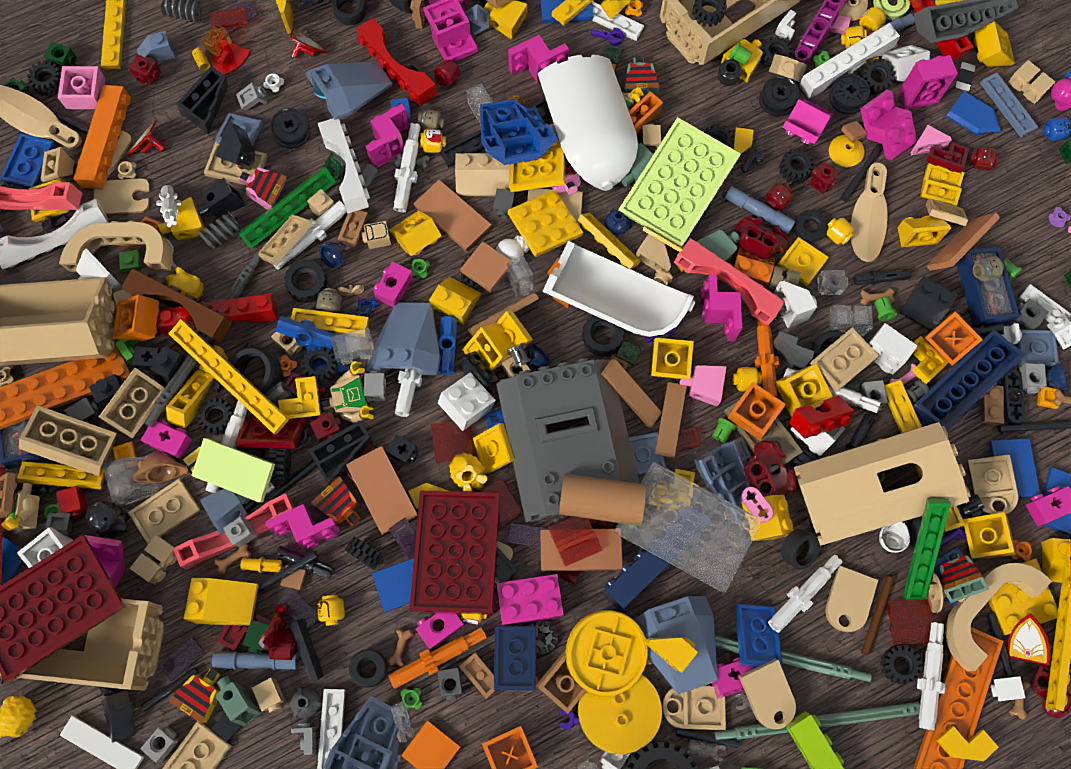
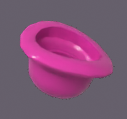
(1062, 94)

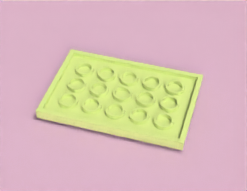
(679, 182)

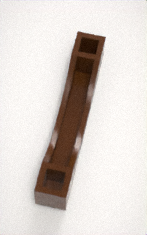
(207, 321)

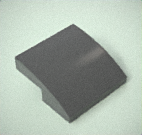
(786, 348)

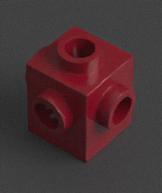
(144, 69)
(823, 177)
(326, 426)

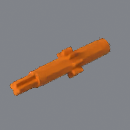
(766, 360)
(430, 661)

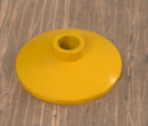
(844, 156)

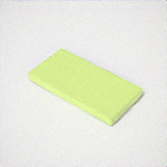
(233, 470)

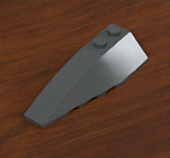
(959, 18)

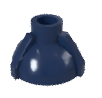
(615, 225)
(332, 254)
(537, 357)
(1056, 377)

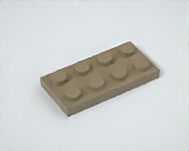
(777, 434)

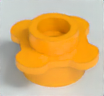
(634, 4)

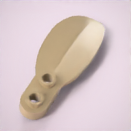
(34, 118)
(870, 216)

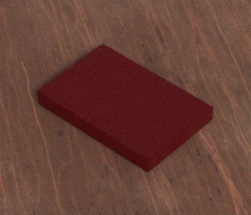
(257, 435)

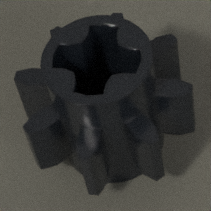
(973, 506)

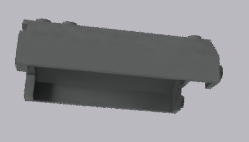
(543, 458)

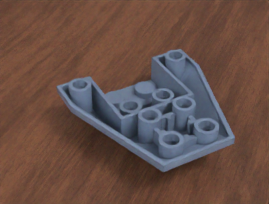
(349, 85)
(686, 618)

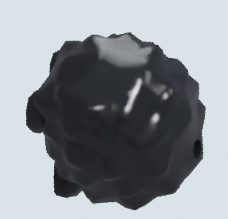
(106, 518)

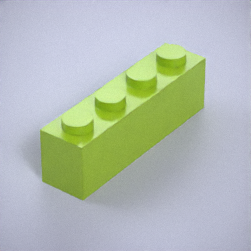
(812, 743)

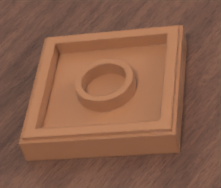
(485, 266)

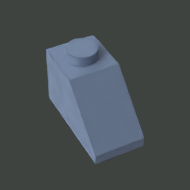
(157, 46)

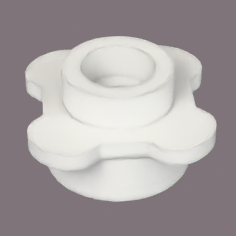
(273, 78)

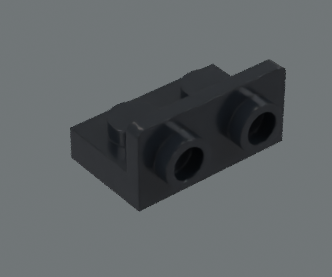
(477, 367)

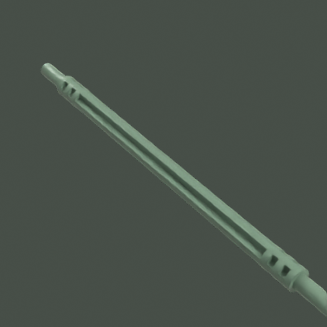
(802, 661)
(827, 720)

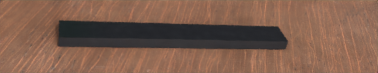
(473, 143)

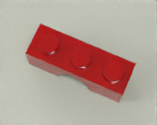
(832, 415)

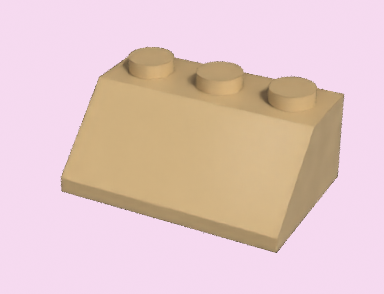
(480, 174)
(132, 403)

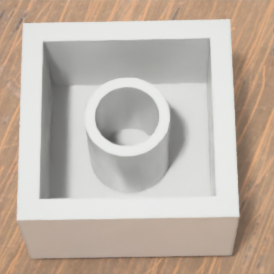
(892, 348)
(466, 401)

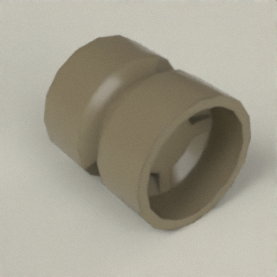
(779, 274)

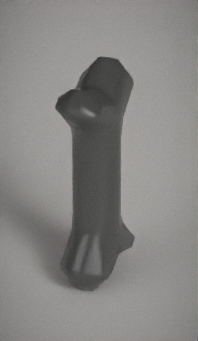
(422, 161)

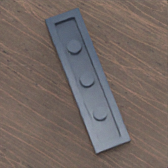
(1009, 105)

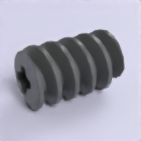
(181, 9)
(220, 231)

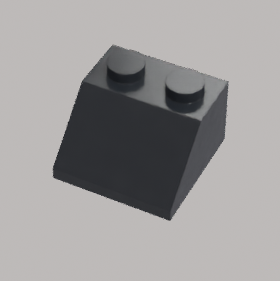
(236, 147)
(928, 303)

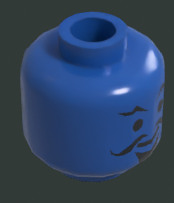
(1057, 129)

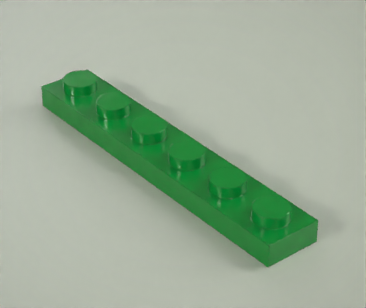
(289, 205)
(926, 548)

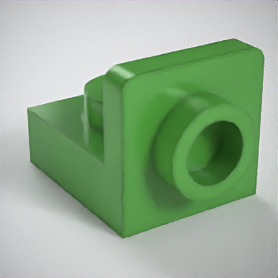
(126, 349)

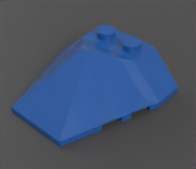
(513, 133)

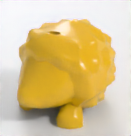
(186, 282)
(467, 472)
(16, 716)

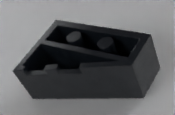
(204, 99)
(340, 450)

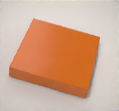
(430, 748)

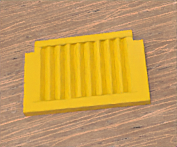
(661, 238)

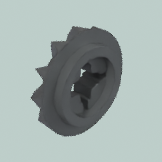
(551, 639)

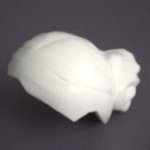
(513, 248)
(895, 537)

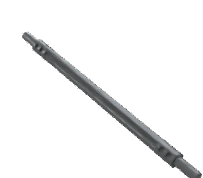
(188, 363)

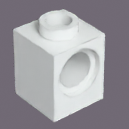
(1008, 688)

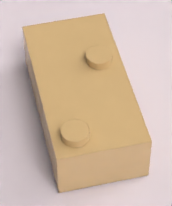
(67, 440)

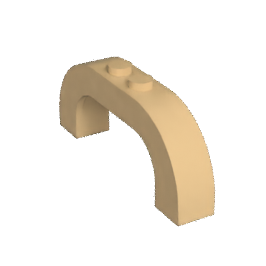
(94, 236)
(959, 620)

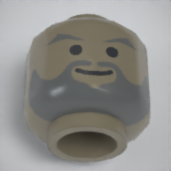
(431, 119)
(988, 268)
(329, 301)

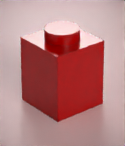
(72, 501)

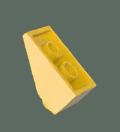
(220, 602)

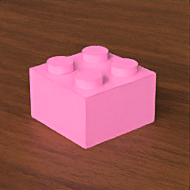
(80, 86)

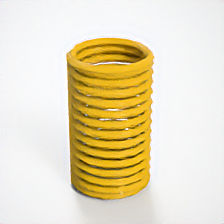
(201, 59)

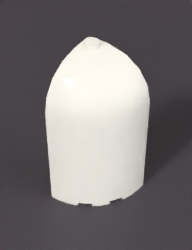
(591, 118)
(616, 293)

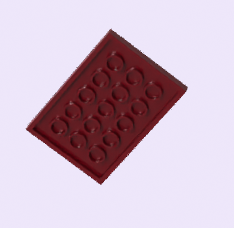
(455, 552)
(53, 606)

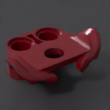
(760, 239)
(764, 456)
(279, 642)
(1043, 672)

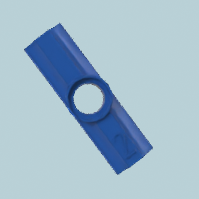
(304, 332)
(448, 334)

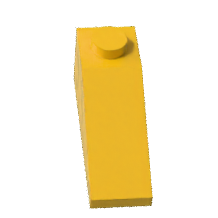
(189, 399)

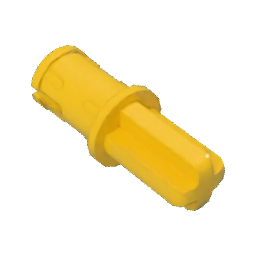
(261, 565)

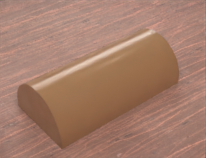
(602, 499)
(560, 685)

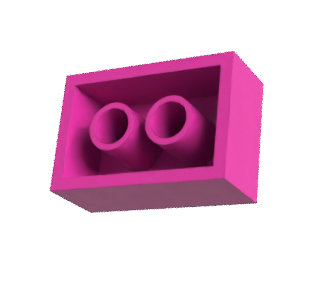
(927, 82)
(529, 600)

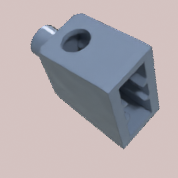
(224, 508)

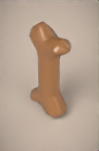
(867, 297)
(1060, 398)
(223, 564)
(397, 656)
(1018, 708)

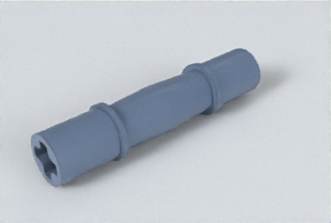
(759, 209)
(251, 660)

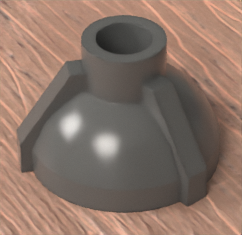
(312, 703)

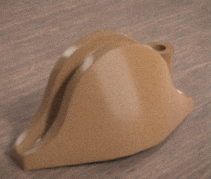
(159, 468)

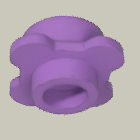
(1055, 220)

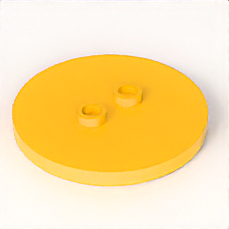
(606, 652)
(621, 721)

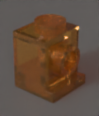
(213, 40)

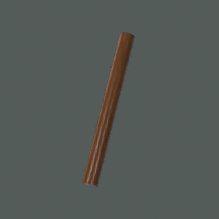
(877, 615)

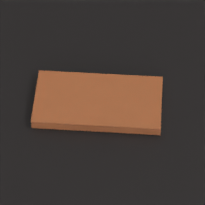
(453, 215)
(963, 242)
(381, 489)
(608, 559)

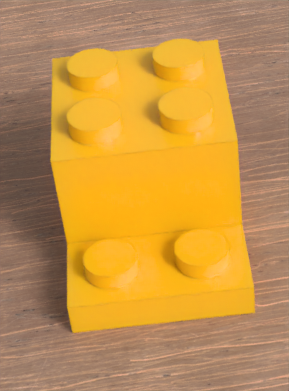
(495, 339)

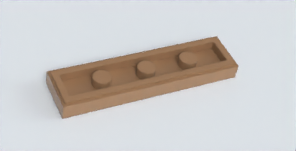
(494, 318)
(631, 393)
(670, 419)

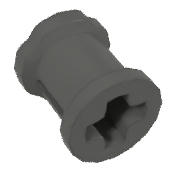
(519, 355)
(917, 391)

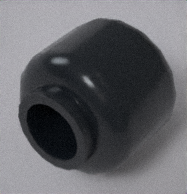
(729, 72)

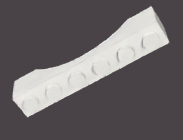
(869, 47)
(351, 188)
(26, 248)

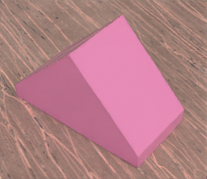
(929, 138)

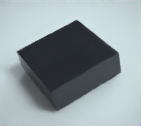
(226, 728)

